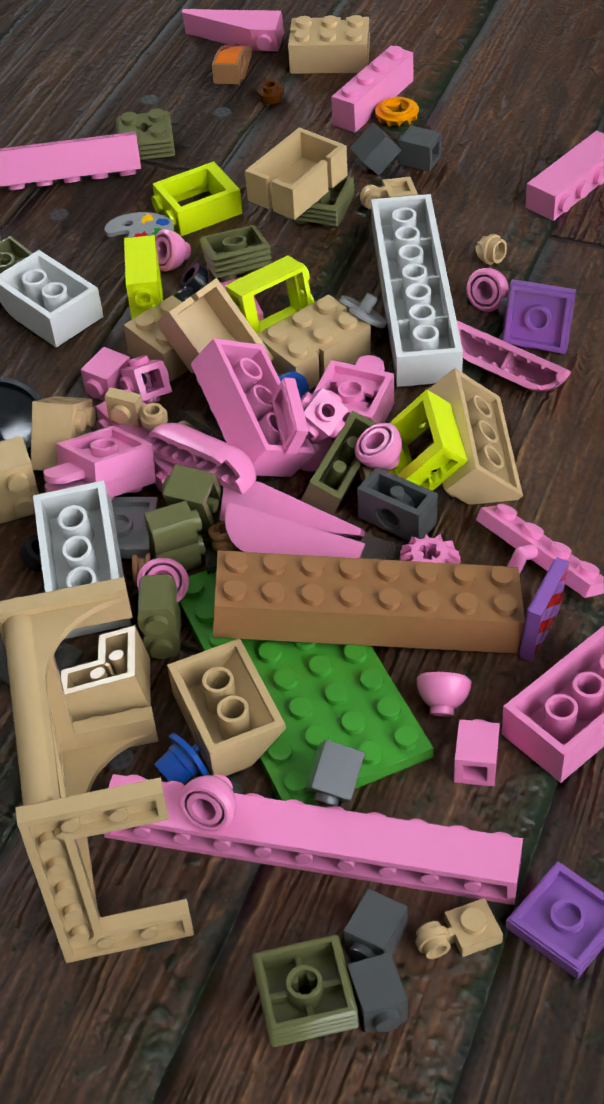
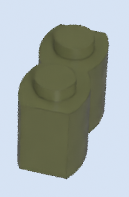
(174, 534)
(159, 615)

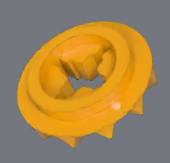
(389, 111)

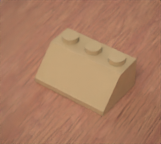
(226, 706)

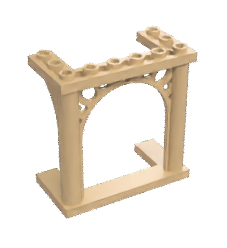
(60, 765)

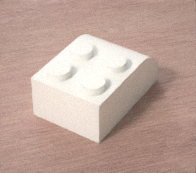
(49, 298)

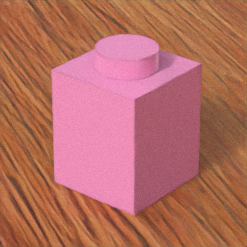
(103, 372)
(476, 752)

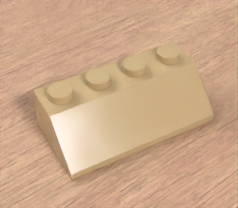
(491, 467)

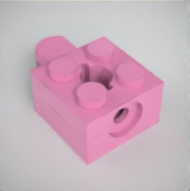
(361, 387)
(106, 455)

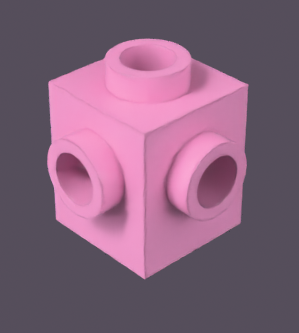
(154, 381)
(323, 414)

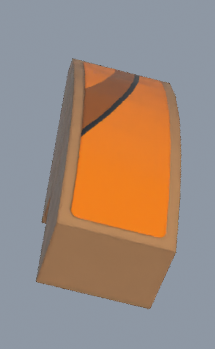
(231, 64)

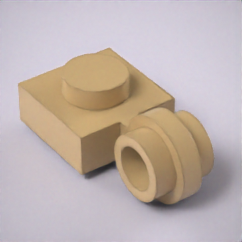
(390, 188)
(128, 409)
(469, 927)

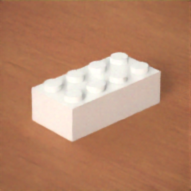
(78, 542)

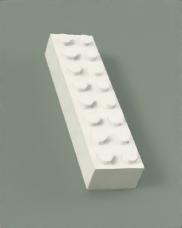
(415, 290)

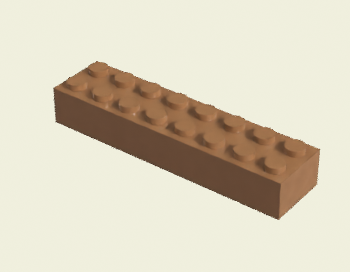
(368, 602)

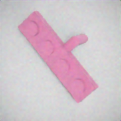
(534, 545)

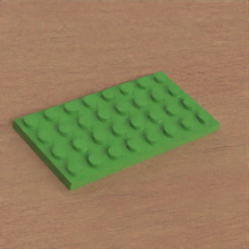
(321, 695)

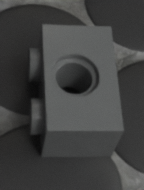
(397, 504)

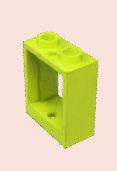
(220, 206)
(286, 269)
(142, 274)
(444, 454)

